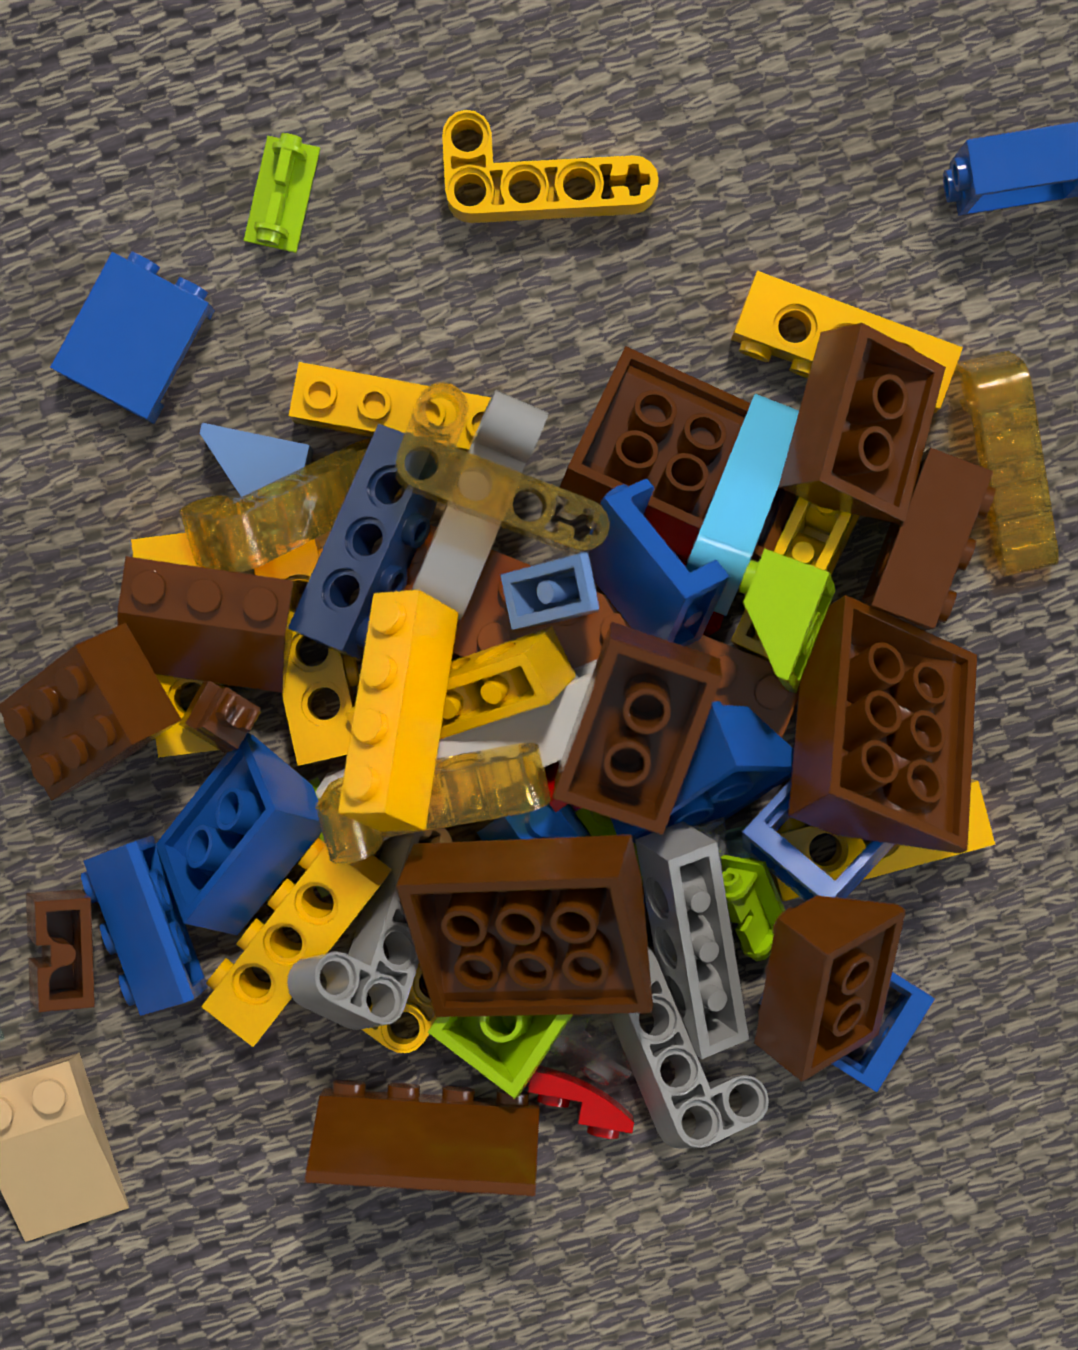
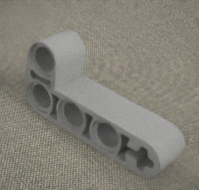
(464, 541)
(366, 966)
(690, 1087)

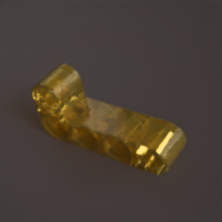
(1009, 443)
(503, 481)
(274, 519)
(463, 791)

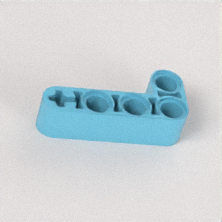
(745, 493)

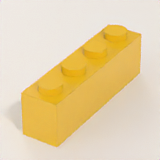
(398, 711)

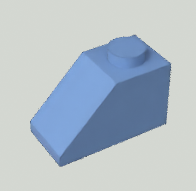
(253, 458)
(550, 592)

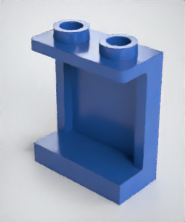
(132, 334)
(647, 577)

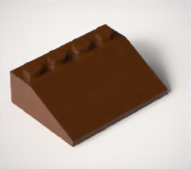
(675, 435)
(885, 732)
(529, 926)
(424, 1139)

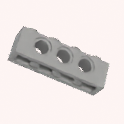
(693, 935)

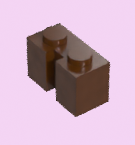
(64, 930)

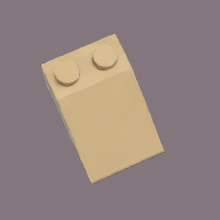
(55, 1150)

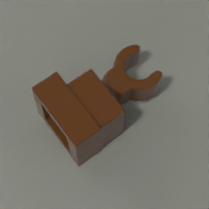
(220, 716)

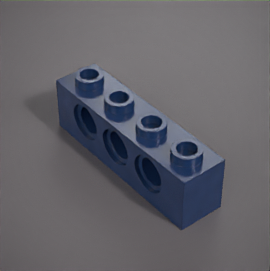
(347, 554)

